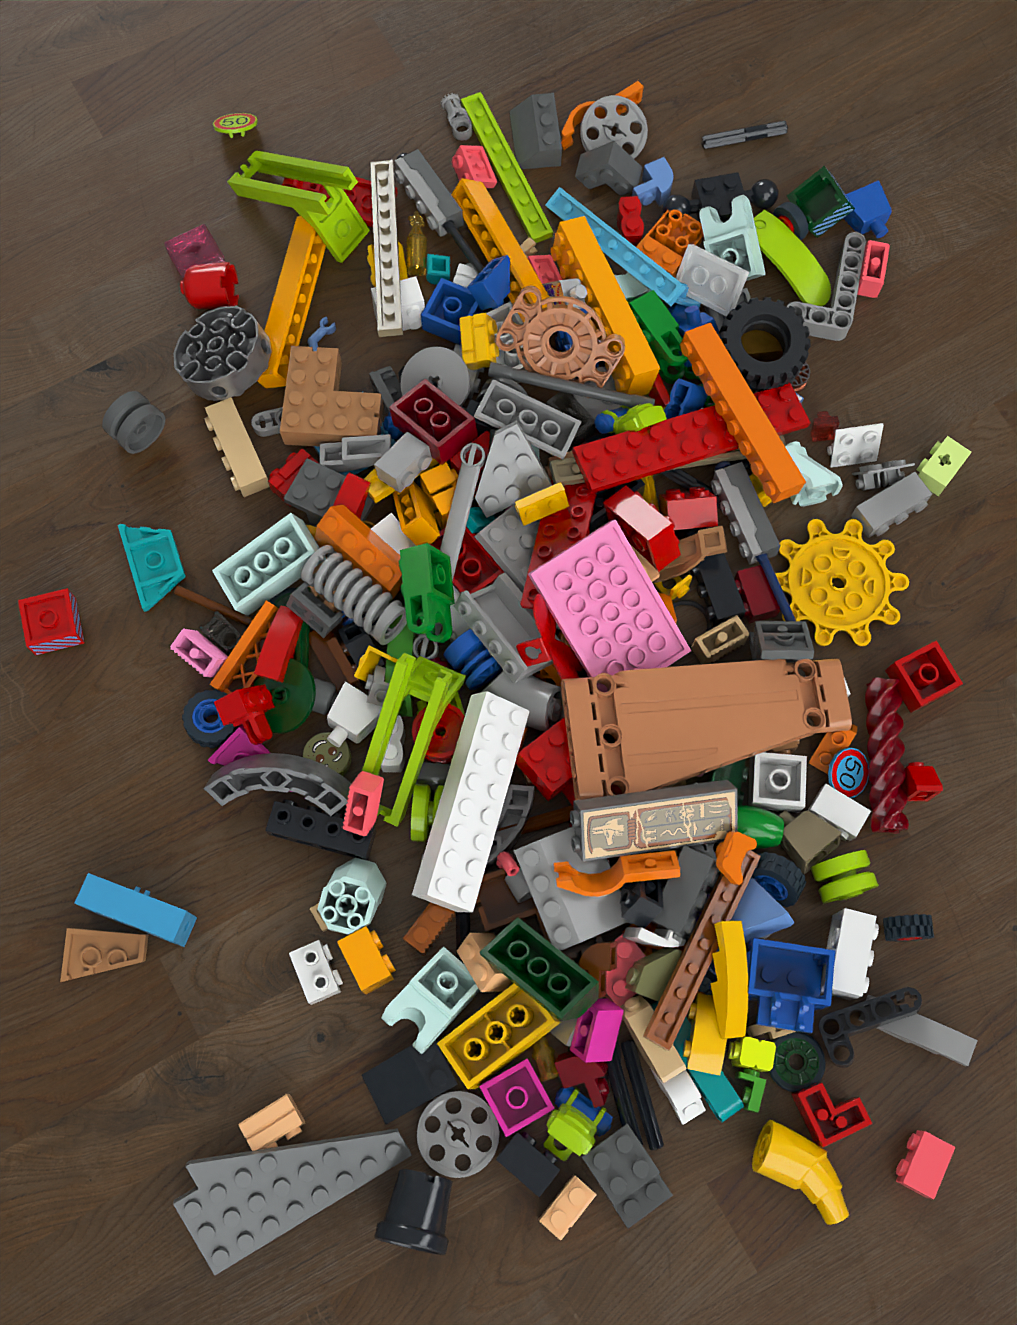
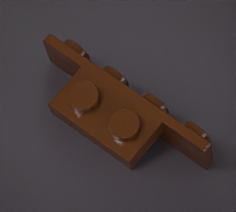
(334, 660)

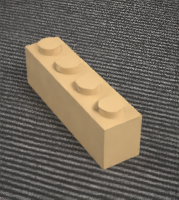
(237, 447)

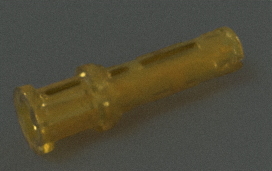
(544, 1059)

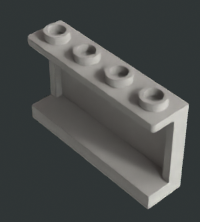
(502, 624)

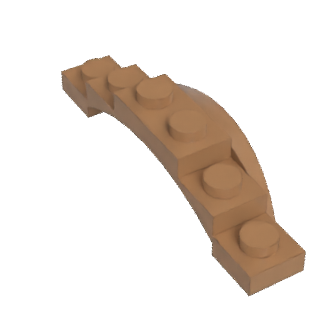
(693, 551)

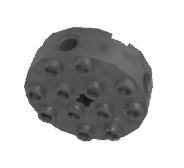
(222, 353)

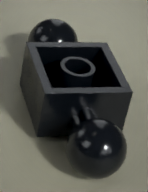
(719, 193)

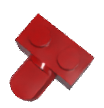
(248, 709)

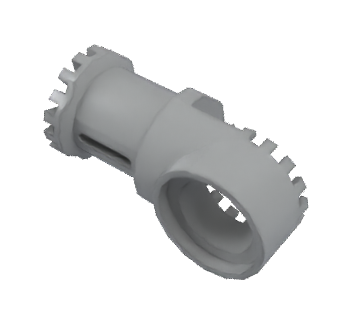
(462, 118)

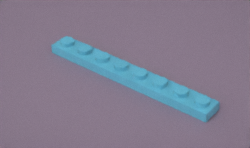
(619, 249)

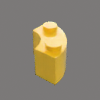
(705, 1048)

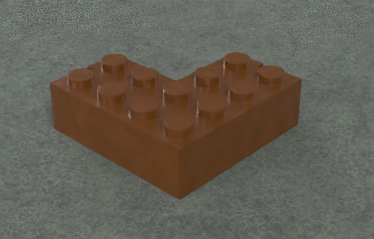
(501, 909)

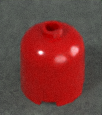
(210, 285)

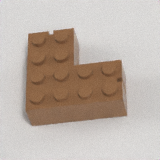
(315, 407)

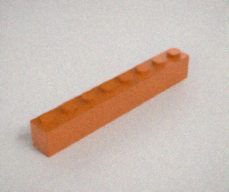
(742, 413)

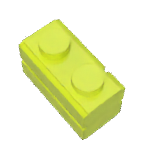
(752, 1054)

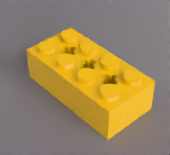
(481, 1030)

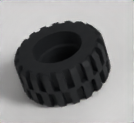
(779, 322)

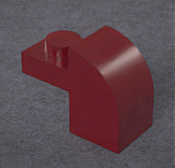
(575, 1071)

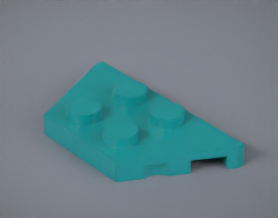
(152, 561)

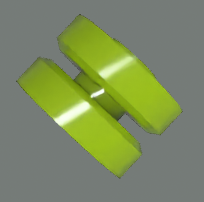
(423, 810)
(843, 873)

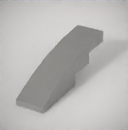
(928, 1035)

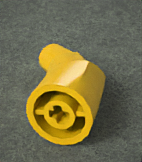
(800, 1165)

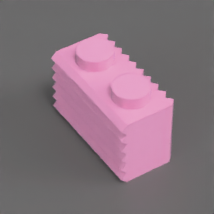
(199, 652)

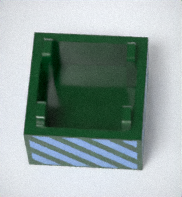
(821, 201)

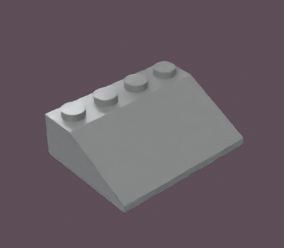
(566, 914)

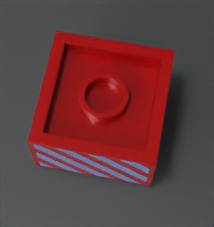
(51, 621)

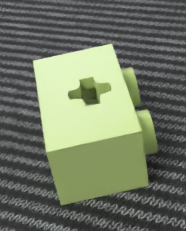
(950, 456)

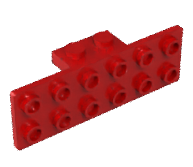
(559, 533)

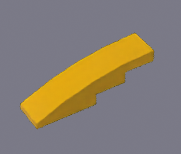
(731, 987)

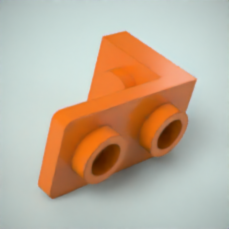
(830, 745)

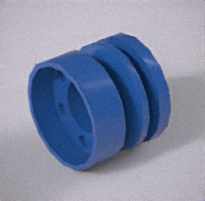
(474, 658)

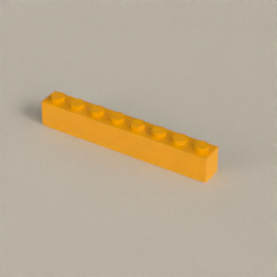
(496, 238)
(292, 300)

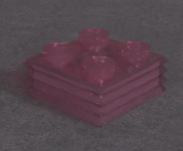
(197, 240)

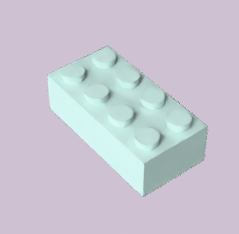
(267, 564)

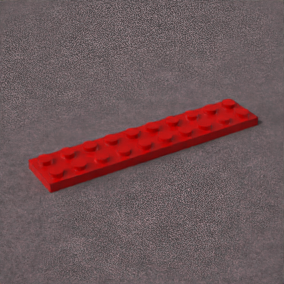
(678, 441)

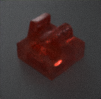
(824, 426)

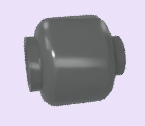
(324, 697)

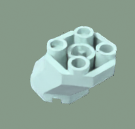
(818, 478)
(352, 896)

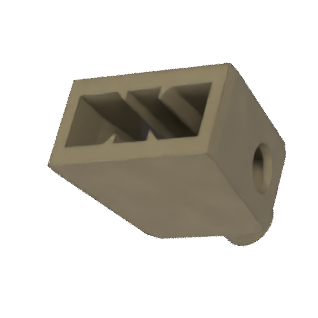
(808, 839)

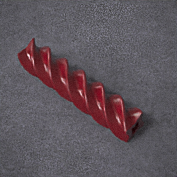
(885, 751)

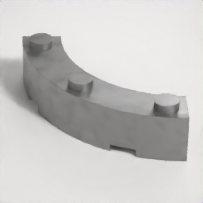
(281, 774)
(514, 810)

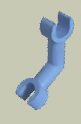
(320, 333)

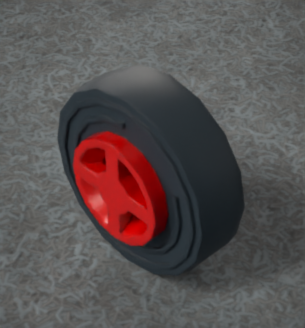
(793, 218)

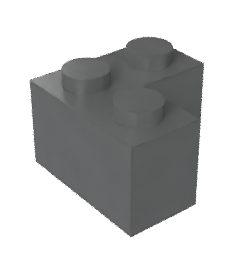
(611, 166)

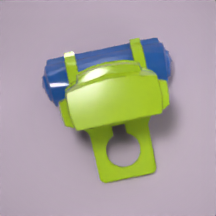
(629, 419)
(575, 1123)

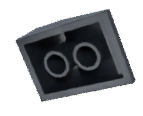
(408, 1081)

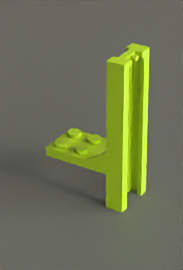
(334, 221)
(429, 683)

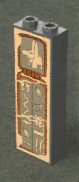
(653, 820)

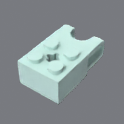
(734, 237)
(433, 998)

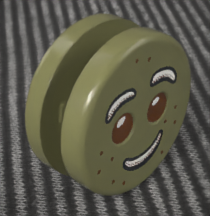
(324, 752)

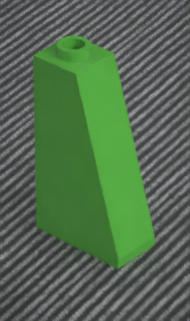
(400, 644)

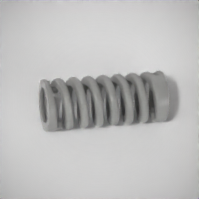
(358, 591)

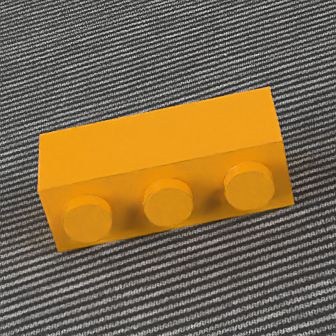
(416, 515)

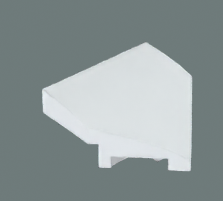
(660, 937)

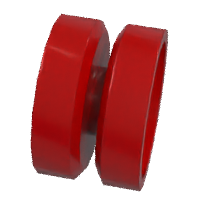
(442, 747)

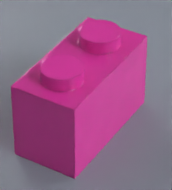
(597, 1031)

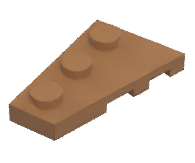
(99, 951)

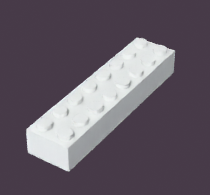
(471, 803)

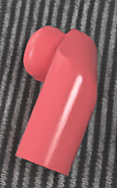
(506, 861)

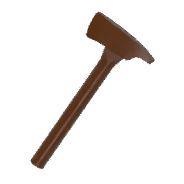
(215, 606)

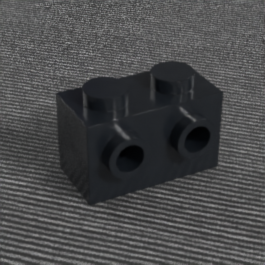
(529, 1164)

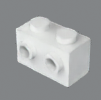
(316, 972)

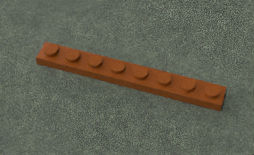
(696, 957)

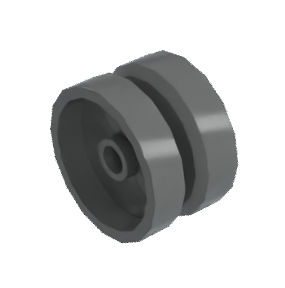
(133, 422)

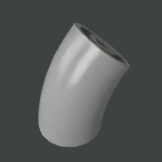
(533, 694)

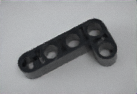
(872, 1020)

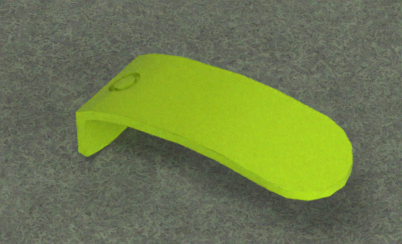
(792, 259)

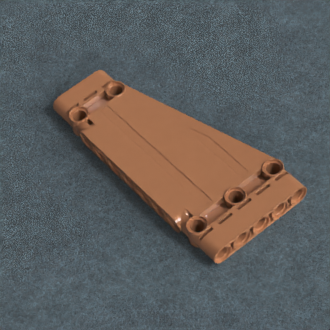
(693, 719)

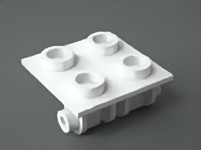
(855, 445)

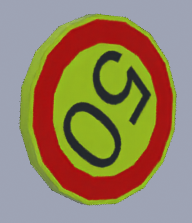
(235, 123)

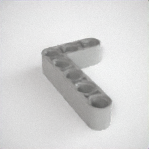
(842, 295)

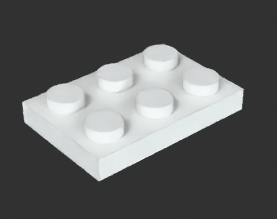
(711, 279)

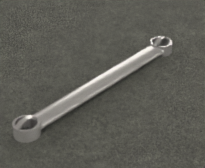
(456, 524)

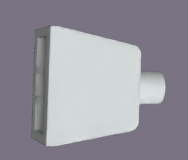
(351, 716)

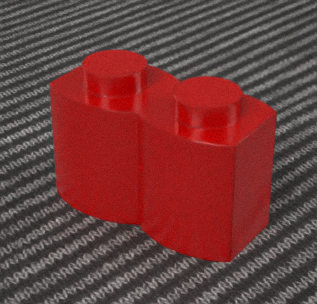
(629, 219)

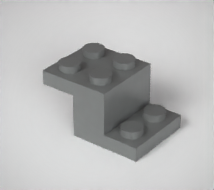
(316, 491)
(781, 641)
(627, 1175)

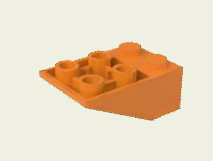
(669, 240)

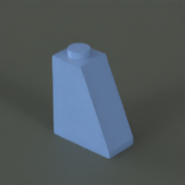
(760, 913)

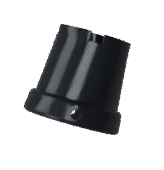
(417, 1213)

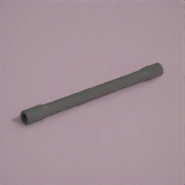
(571, 387)

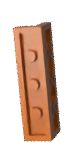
(243, 650)

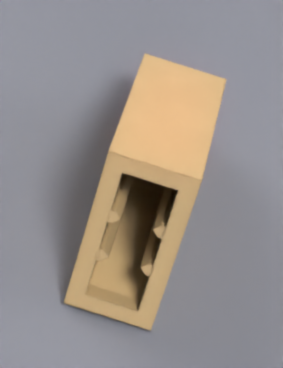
(663, 1062)

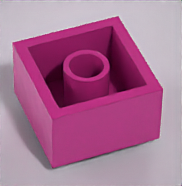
(516, 1097)

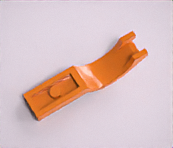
(633, 93)
(627, 869)

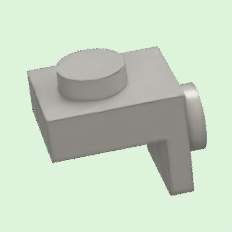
(376, 686)

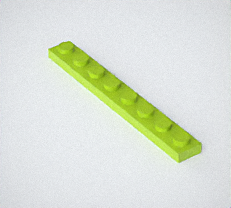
(507, 168)

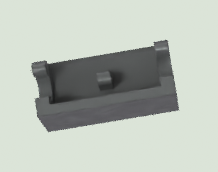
(386, 383)
(313, 611)

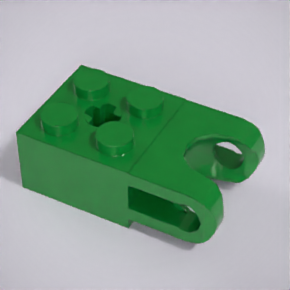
(661, 334)
(427, 590)

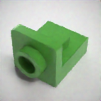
(753, 1094)

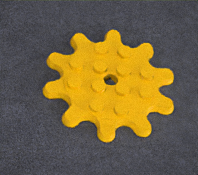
(857, 565)

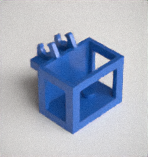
(788, 983)

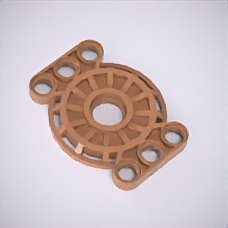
(542, 323)

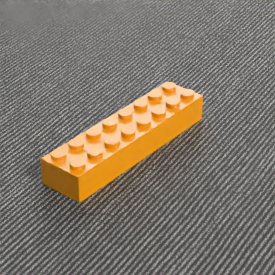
(582, 258)

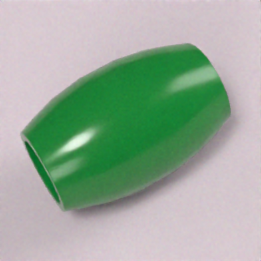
(760, 825)

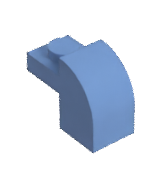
(657, 183)

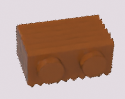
(428, 928)

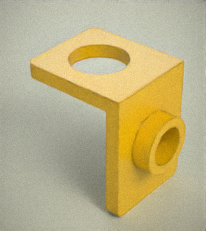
(678, 590)
(369, 661)

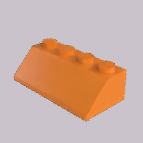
(361, 547)

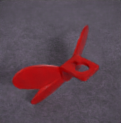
(551, 648)

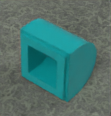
(437, 268)

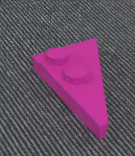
(235, 748)

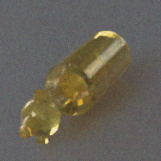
(416, 247)

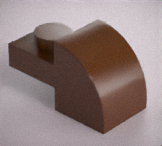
(598, 960)

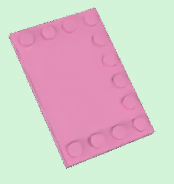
(609, 606)

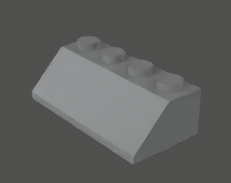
(541, 424)

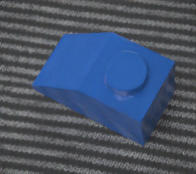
(492, 284)

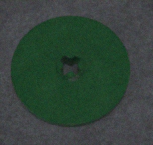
(297, 701)

